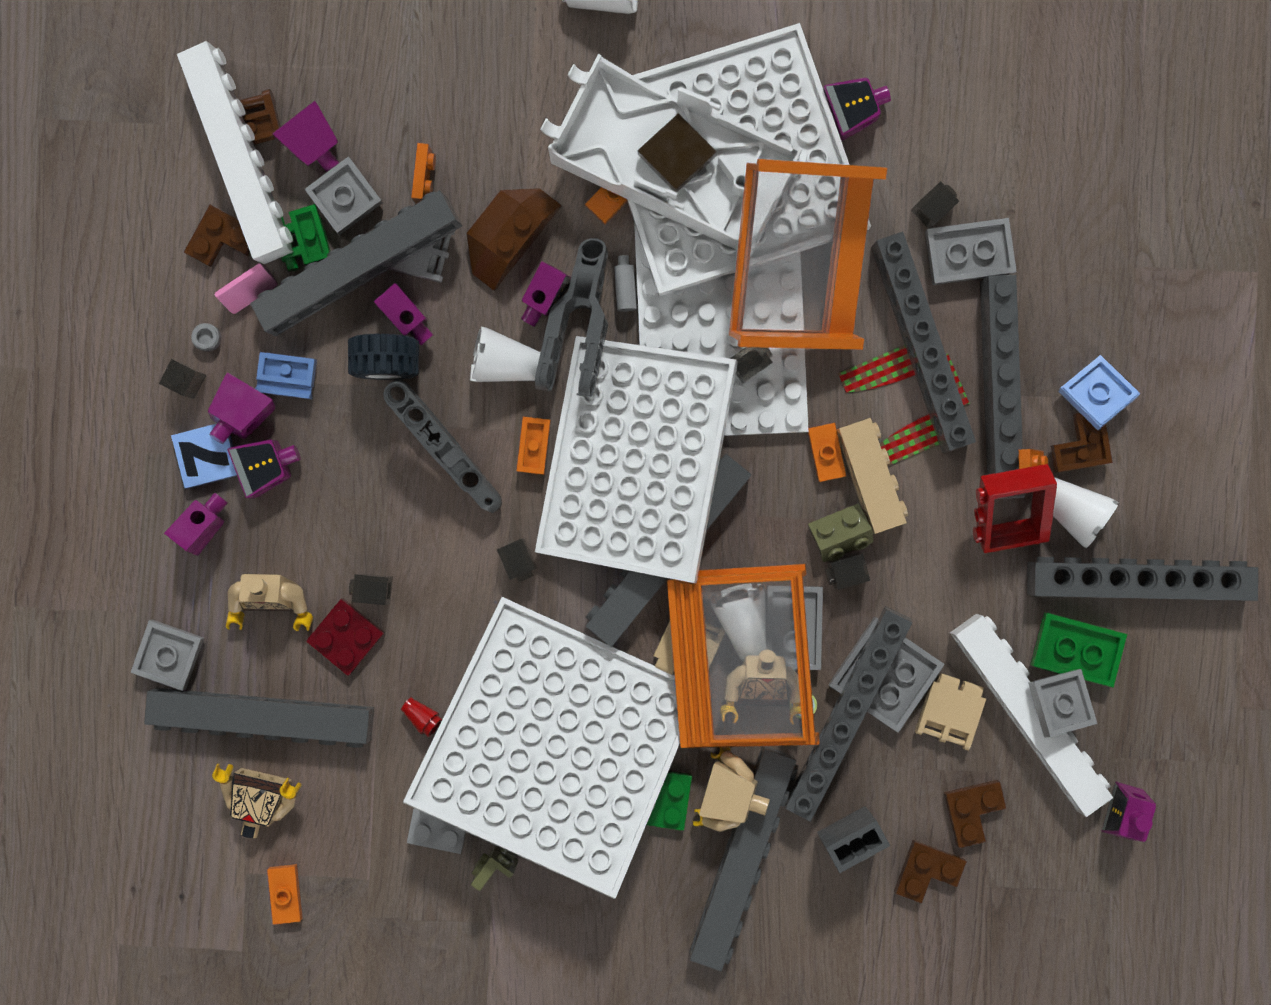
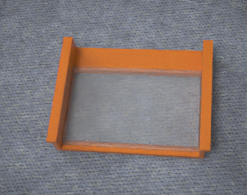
(801, 254)
(742, 658)

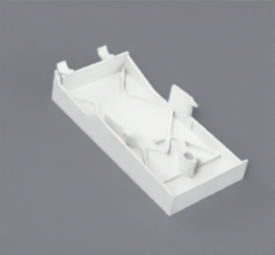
(620, 113)

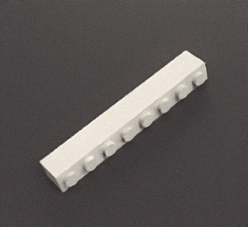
(235, 152)
(1010, 686)

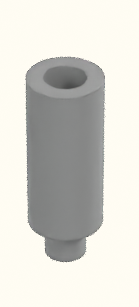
(625, 285)

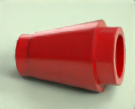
(422, 717)

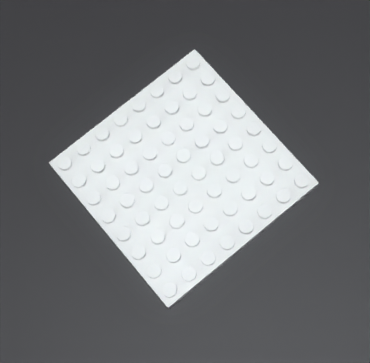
(764, 86)
(552, 748)

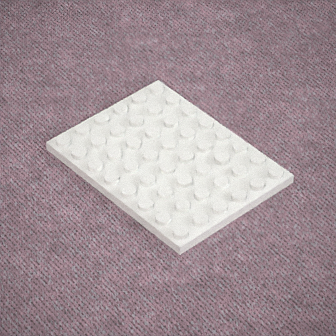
(699, 323)
(638, 460)

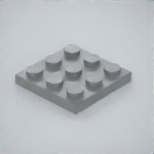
(903, 685)

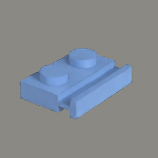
(286, 375)

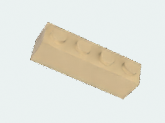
(871, 476)

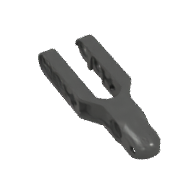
(583, 292)
(446, 450)

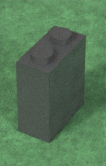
(853, 839)

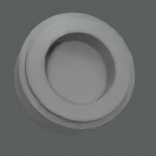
(206, 337)

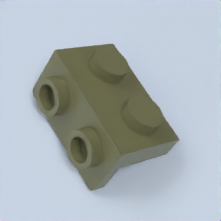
(841, 533)
(487, 864)

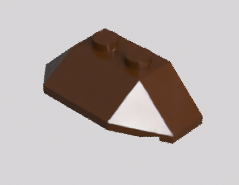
(507, 232)

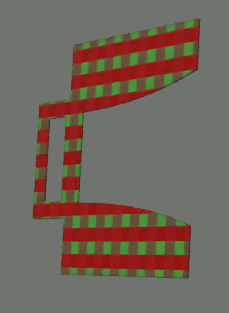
(887, 370)

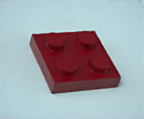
(345, 636)

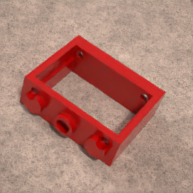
(1021, 532)

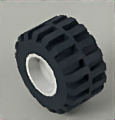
(383, 357)

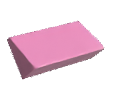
(246, 288)

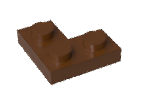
(214, 231)
(1089, 450)
(967, 805)
(926, 863)

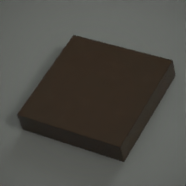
(677, 153)

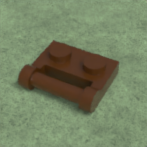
(262, 122)

